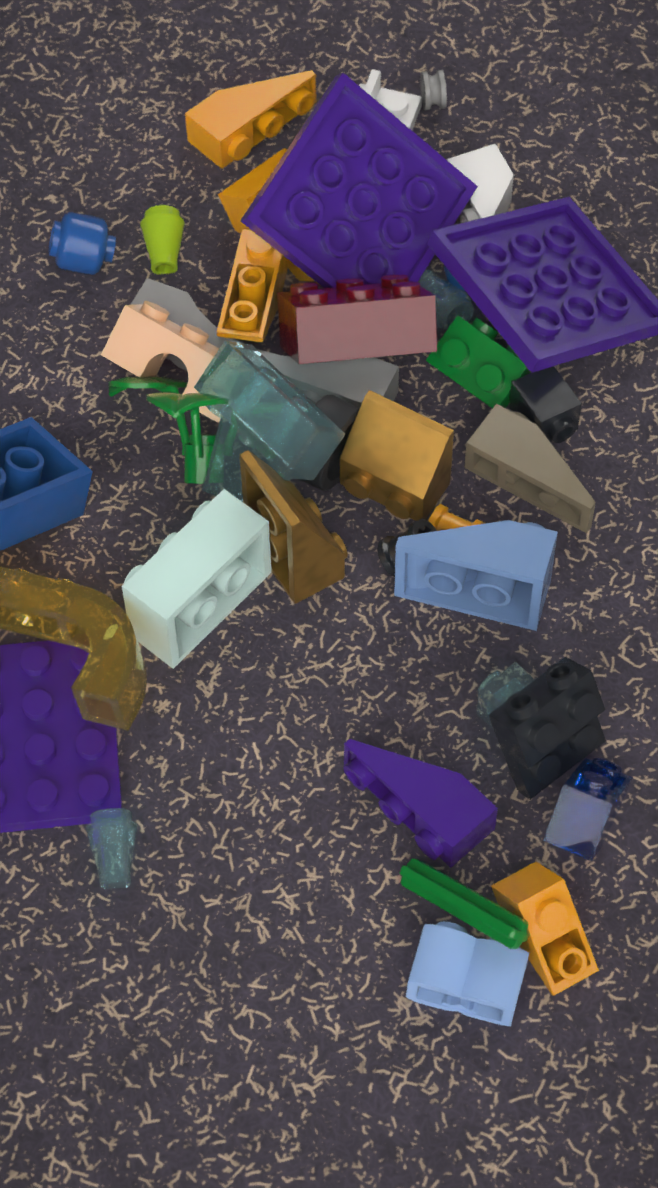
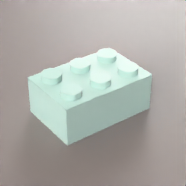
(197, 577)

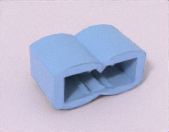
(466, 974)

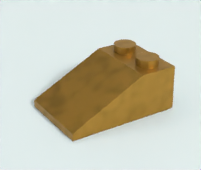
(301, 548)

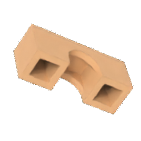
(147, 337)

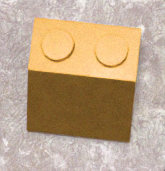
(397, 458)

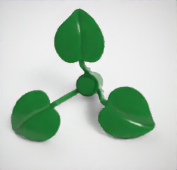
(196, 446)

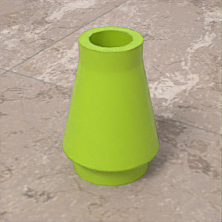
(163, 235)

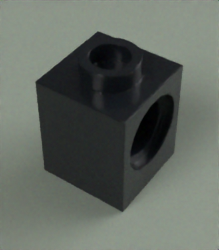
(547, 403)

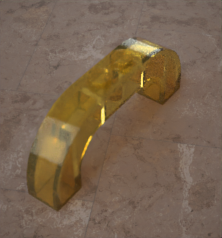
(61, 611)

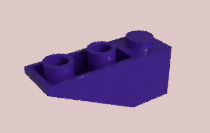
(430, 800)

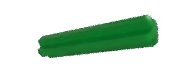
(464, 903)

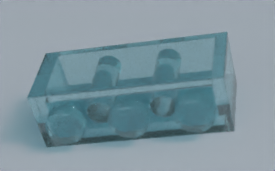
(269, 412)

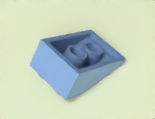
(480, 570)

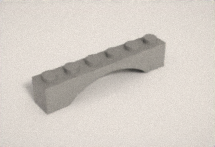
(342, 378)

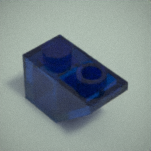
(587, 807)

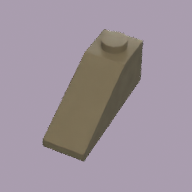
(525, 463)

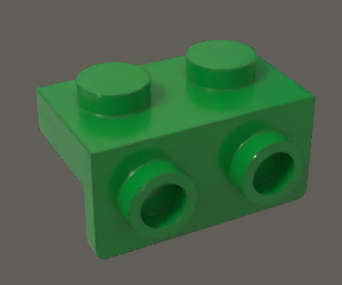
(477, 361)

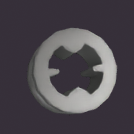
(433, 89)

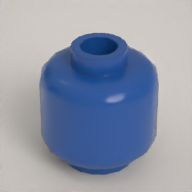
(81, 243)

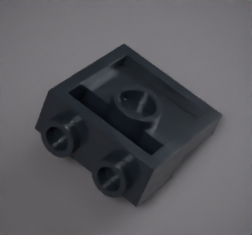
(549, 725)

